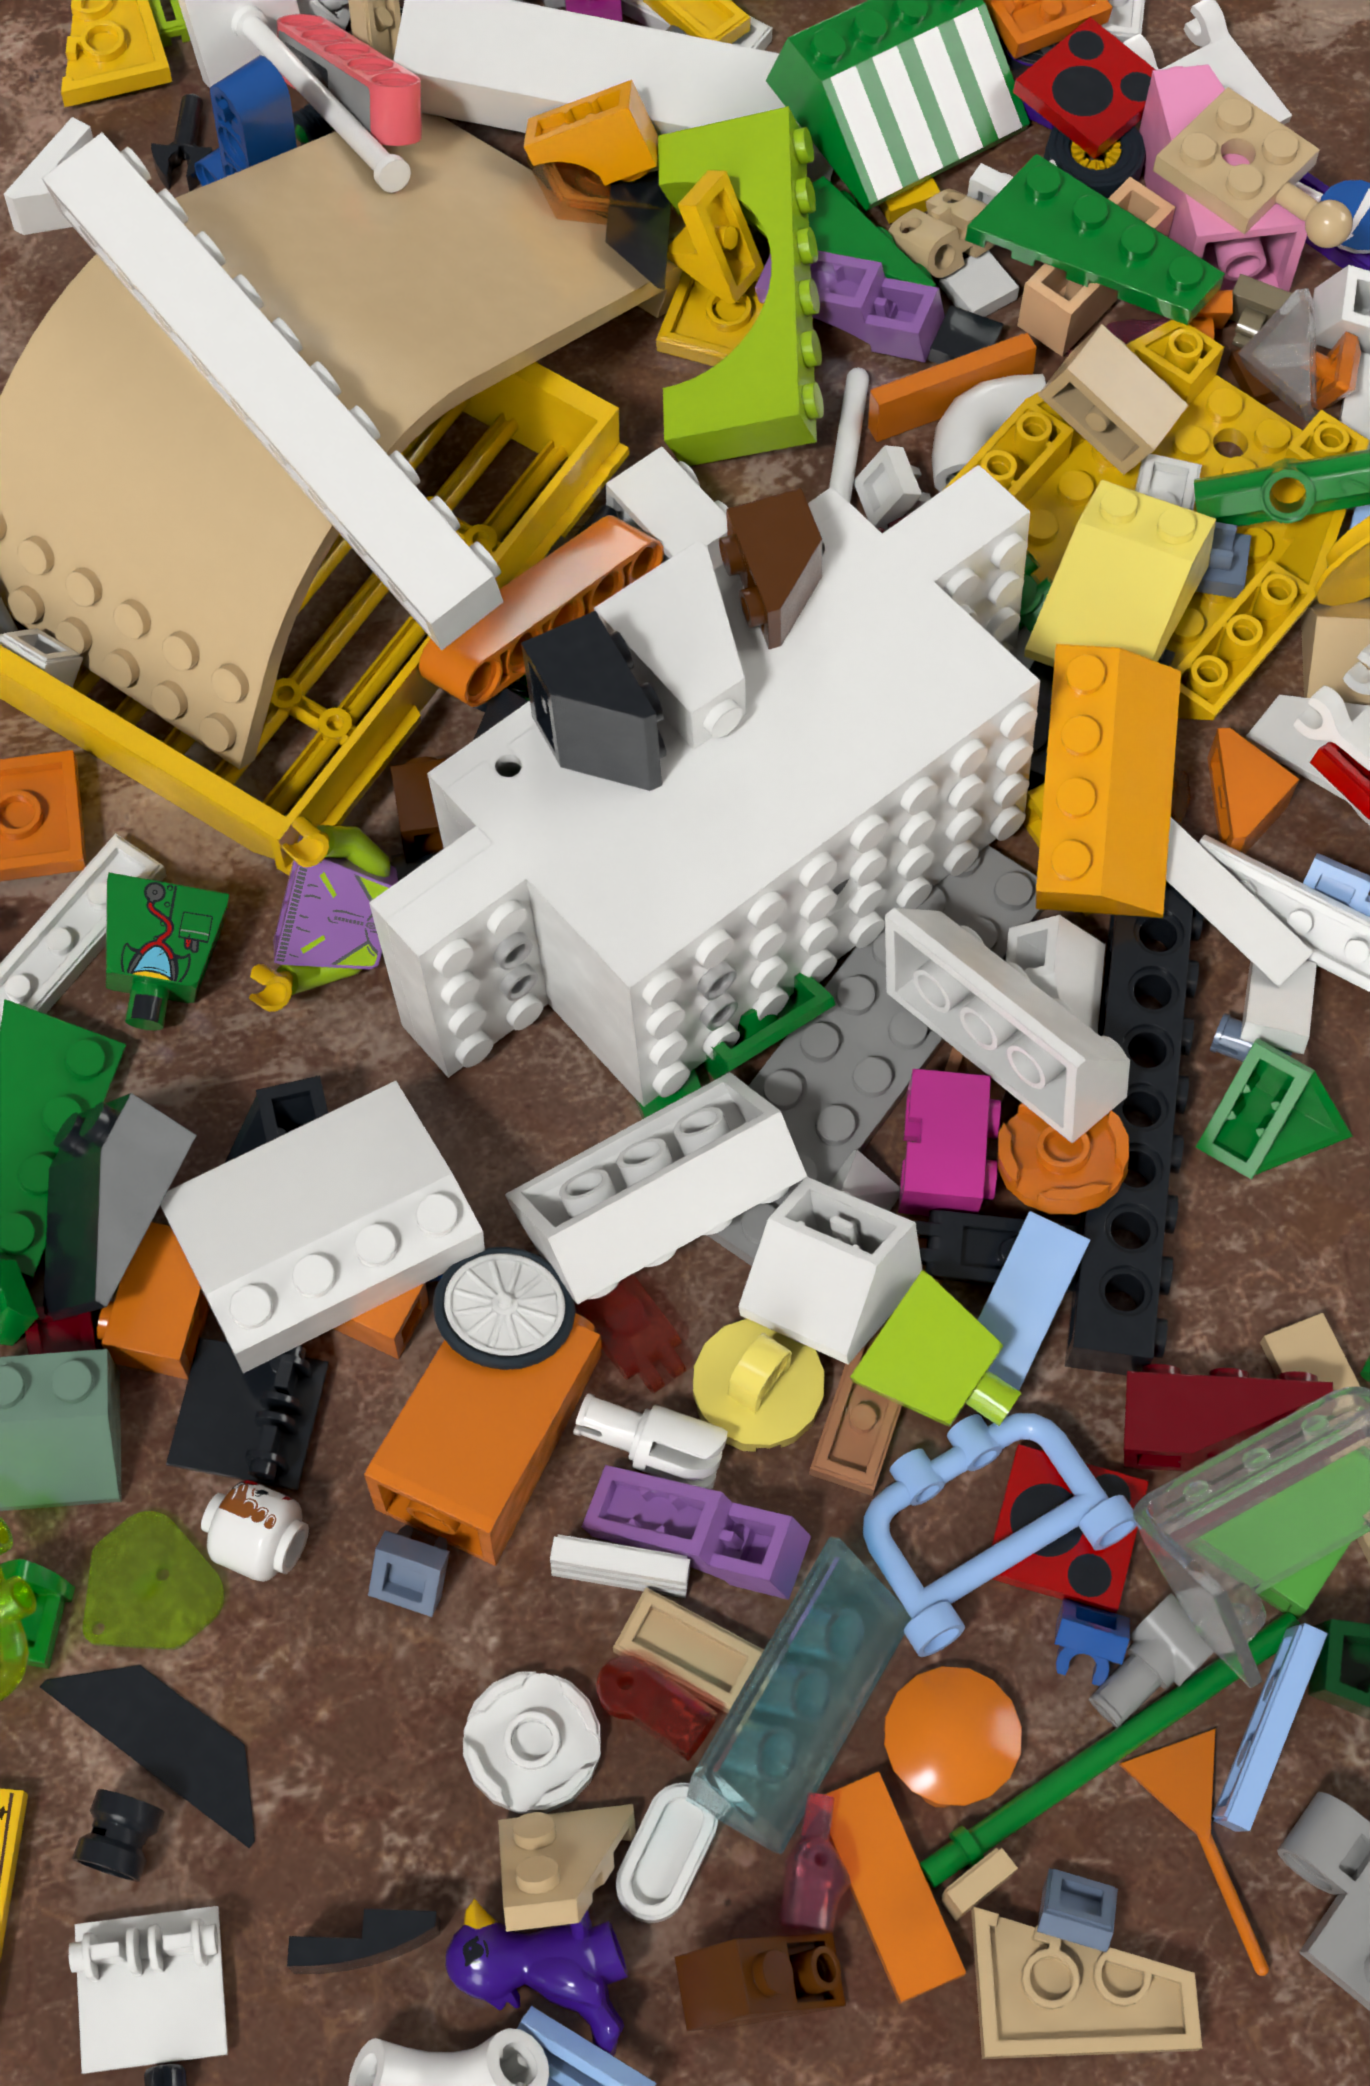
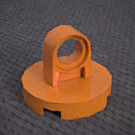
(1058, 1174)

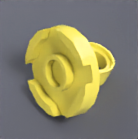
(758, 1386)

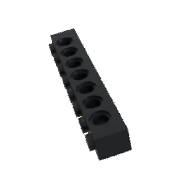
(1097, 1332)

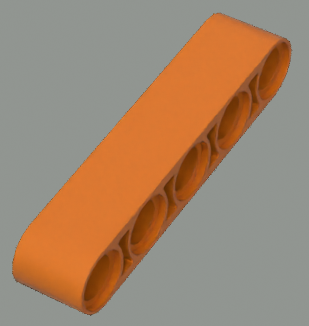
(540, 599)

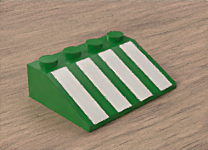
(899, 91)

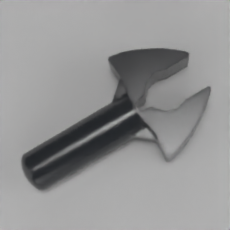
(184, 144)

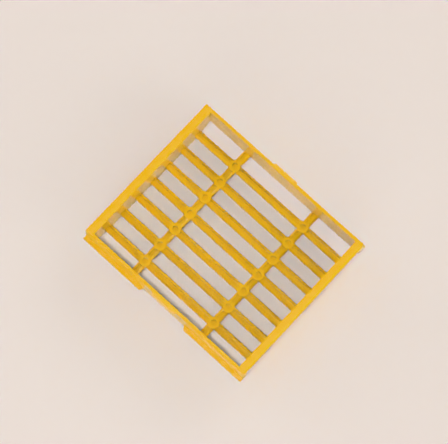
(531, 407)

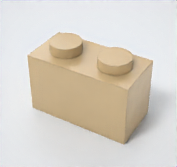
(1113, 399)

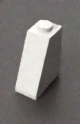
(682, 644)

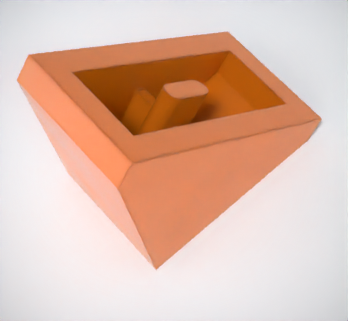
(1246, 789)

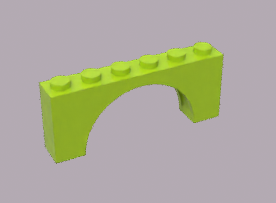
(766, 387)

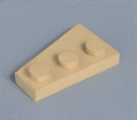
(1075, 2000)

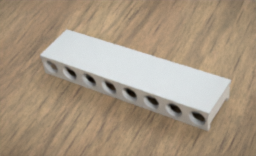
(520, 59)

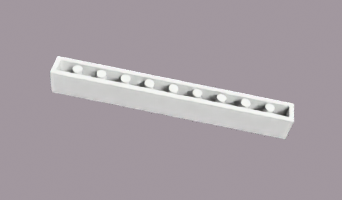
(275, 392)

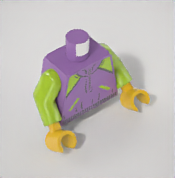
(325, 912)

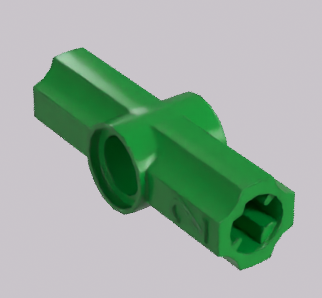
(1247, 497)

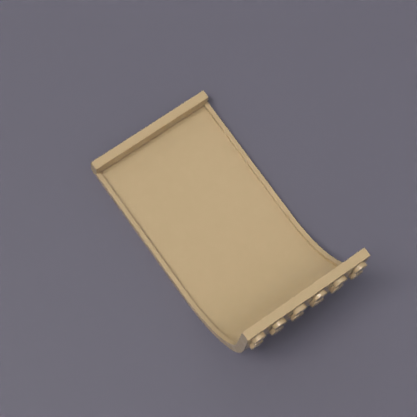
(149, 510)

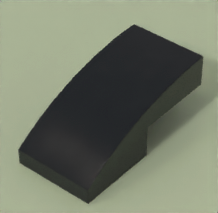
(384, 1937)

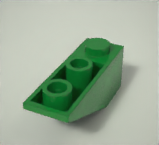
(848, 232)

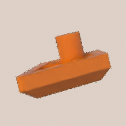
(1337, 371)

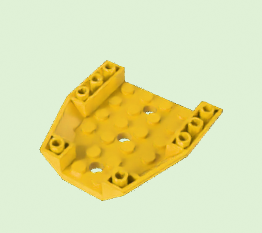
(1058, 471)

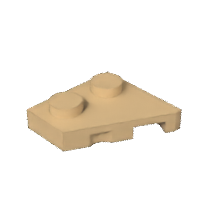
(558, 1862)

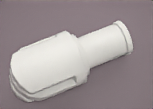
(657, 1440)

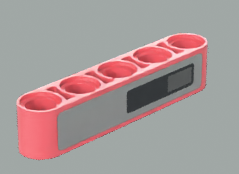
(361, 78)

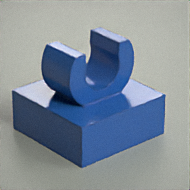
(1090, 1632)

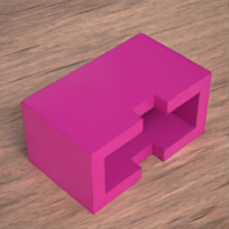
(950, 1124)

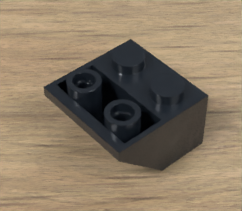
(593, 705)

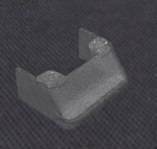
(1261, 1518)

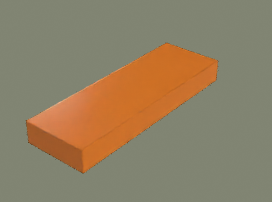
(929, 393)
(892, 1890)

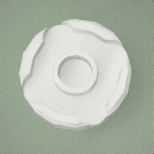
(532, 1742)

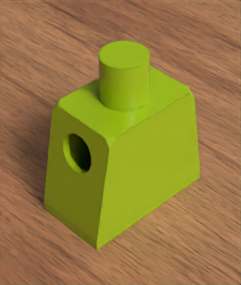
(936, 1359)

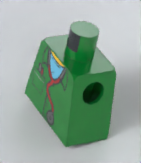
(159, 943)

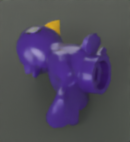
(560, 1962)

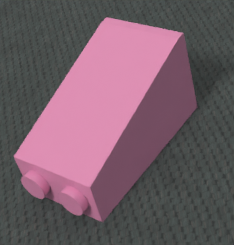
(1264, 252)

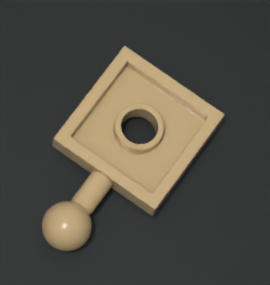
(1250, 190)

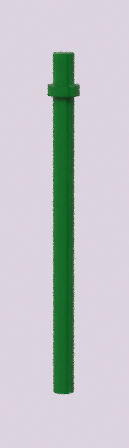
(969, 1845)

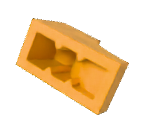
(600, 132)

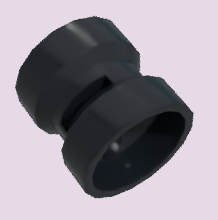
(118, 1835)

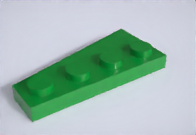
(1074, 228)
(44, 1079)

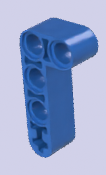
(250, 120)

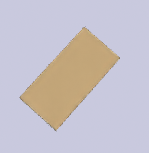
(688, 1649)

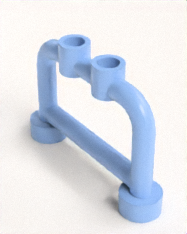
(975, 1446)

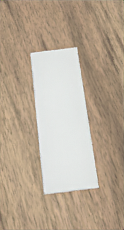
(1232, 908)

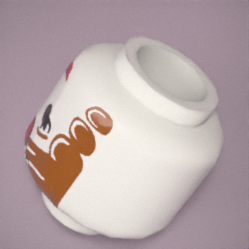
(254, 1531)

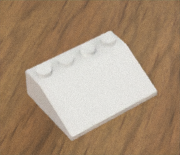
(322, 1225)

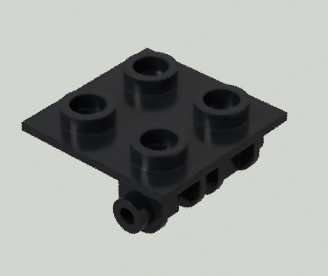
(251, 1421)

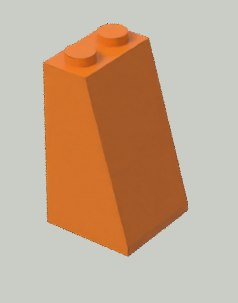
(478, 1443)

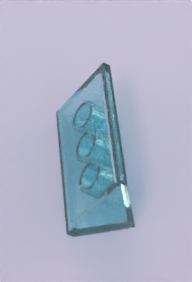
(800, 1700)

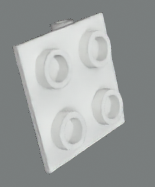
(150, 1989)

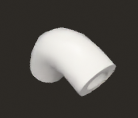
(974, 419)
(502, 2060)

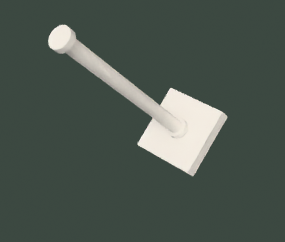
(237, 31)

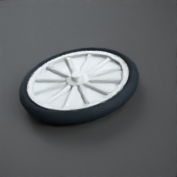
(503, 1308)

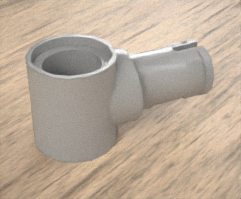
(1162, 1653)

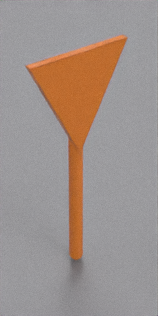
(1183, 1782)

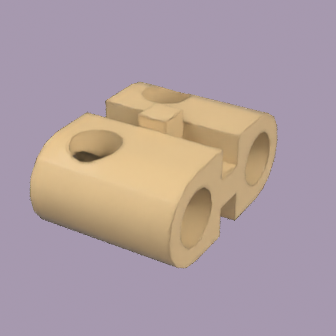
(939, 236)

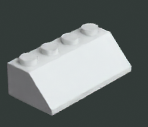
(1003, 1021)
(658, 1186)

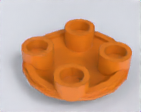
(952, 1736)

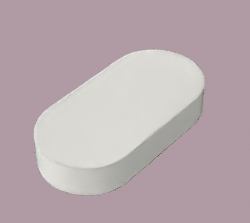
(664, 1856)

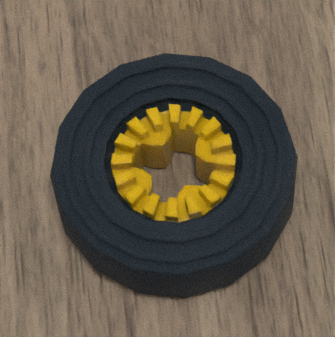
(1121, 161)

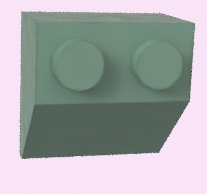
(59, 1430)

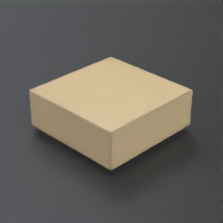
(977, 1883)

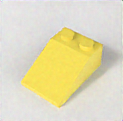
(1124, 575)

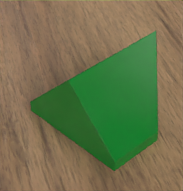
(1271, 1114)

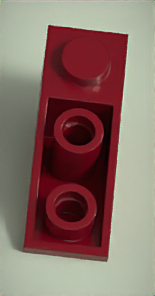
(1188, 1418)

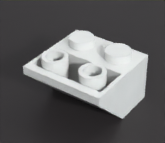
(830, 1269)

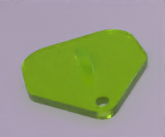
(133, 1601)

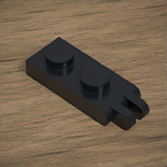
(970, 1245)

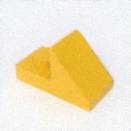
(716, 239)

